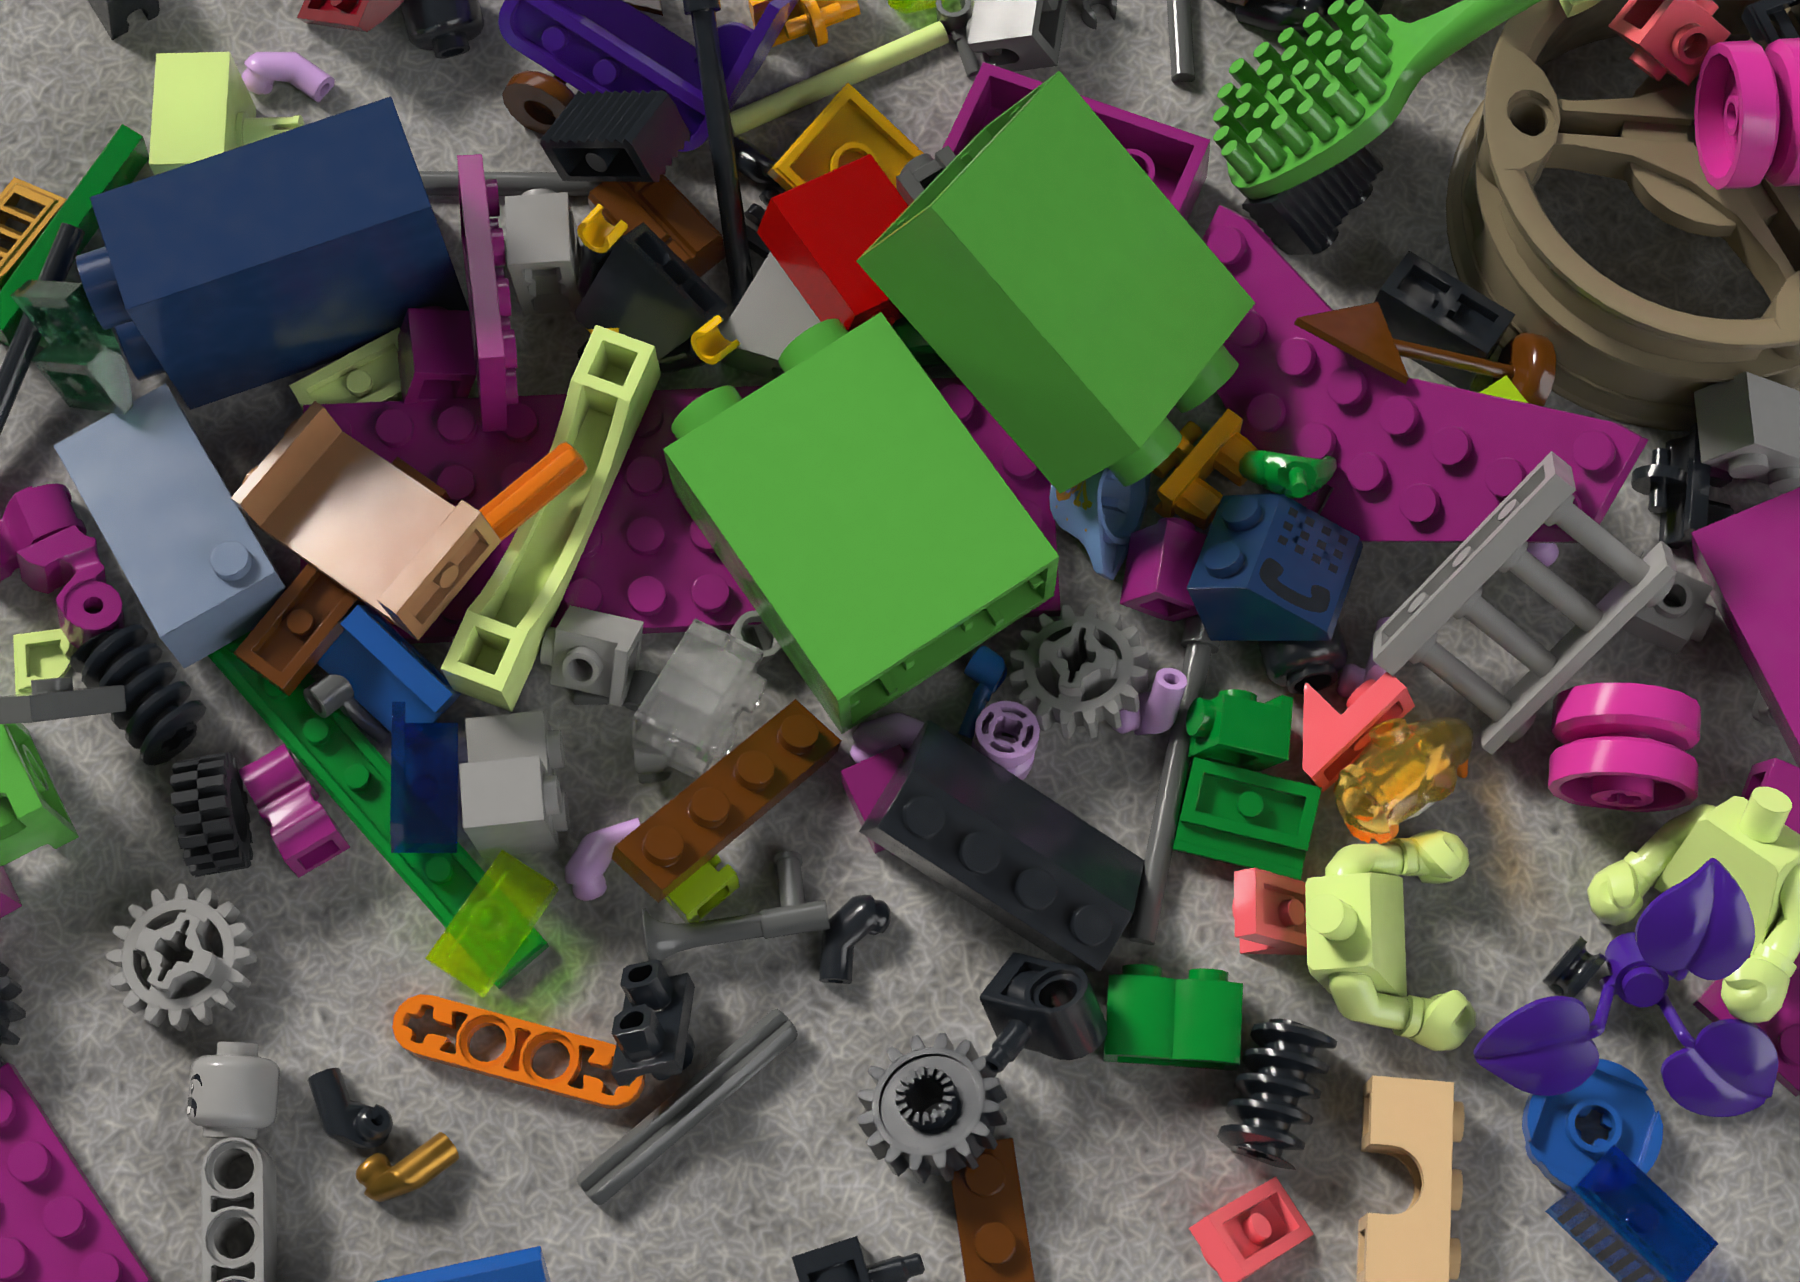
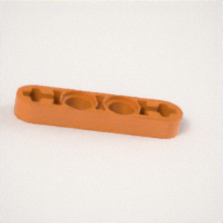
(516, 1061)

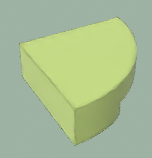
(40, 657)

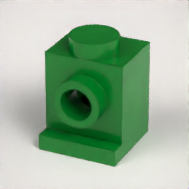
(1240, 730)

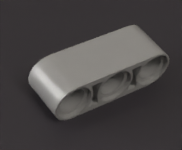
(227, 1208)

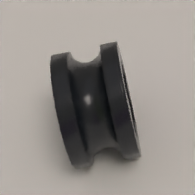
(1574, 969)

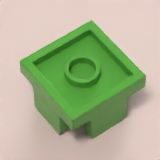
(28, 799)

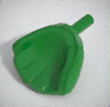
(1287, 473)

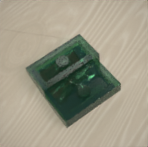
(81, 356)

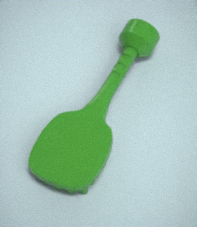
(1335, 88)

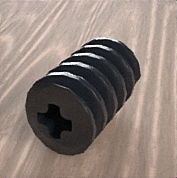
(154, 709)
(1274, 1090)

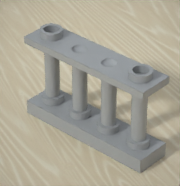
(1501, 546)

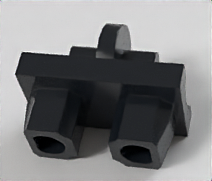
(1680, 489)
(653, 1023)

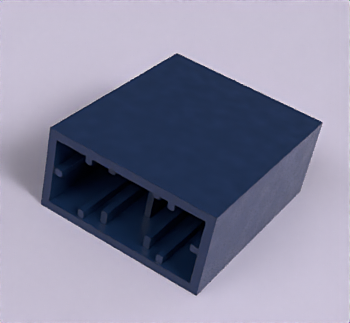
(269, 256)

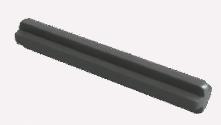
(687, 1107)

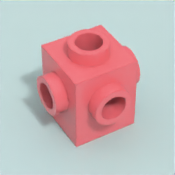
(1669, 35)

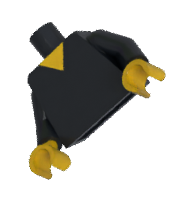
(647, 295)

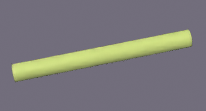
(834, 79)

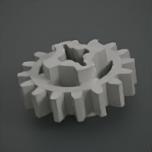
(1099, 685)
(172, 981)

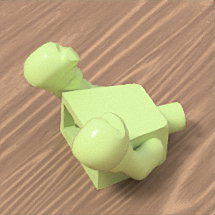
(1761, 857)
(1360, 936)

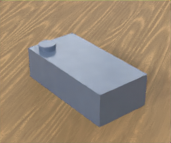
(172, 525)

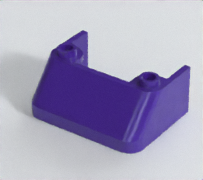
(621, 49)

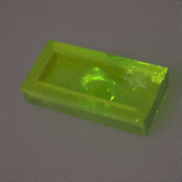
(492, 923)

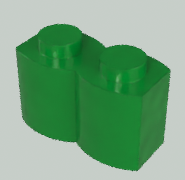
(1172, 1019)

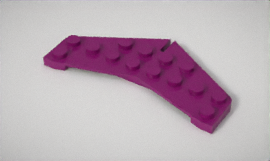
(1410, 456)

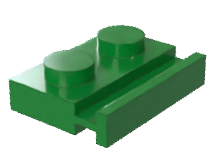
(1246, 818)

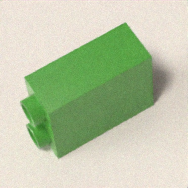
(1063, 290)
(858, 516)

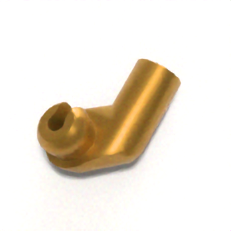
(411, 1173)

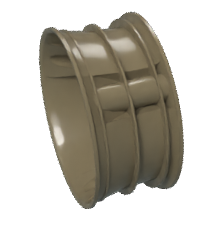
(1610, 344)

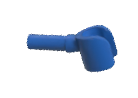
(989, 672)

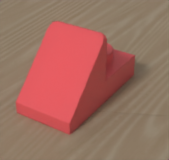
(1337, 740)
(1269, 913)
(1250, 1231)

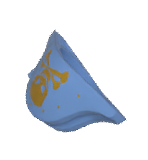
(1102, 517)

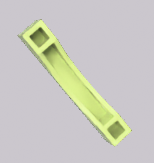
(522, 596)

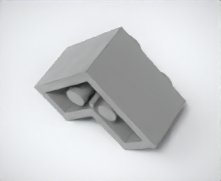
(511, 784)

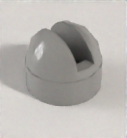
(760, 635)

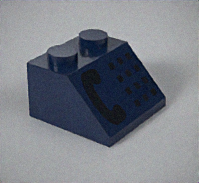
(1272, 571)

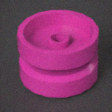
(1749, 114)
(1625, 747)

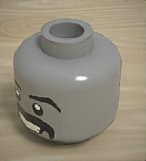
(233, 1092)

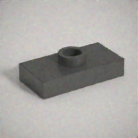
(59, 700)

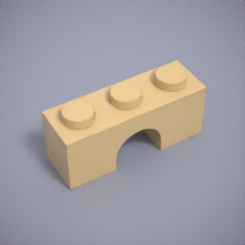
(1418, 1127)

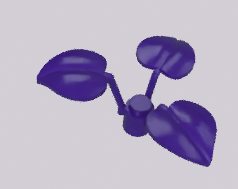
(1691, 927)

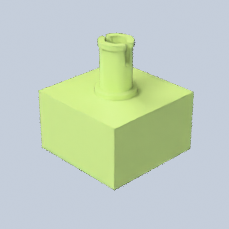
(203, 110)

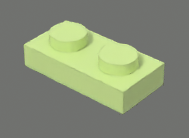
(358, 377)

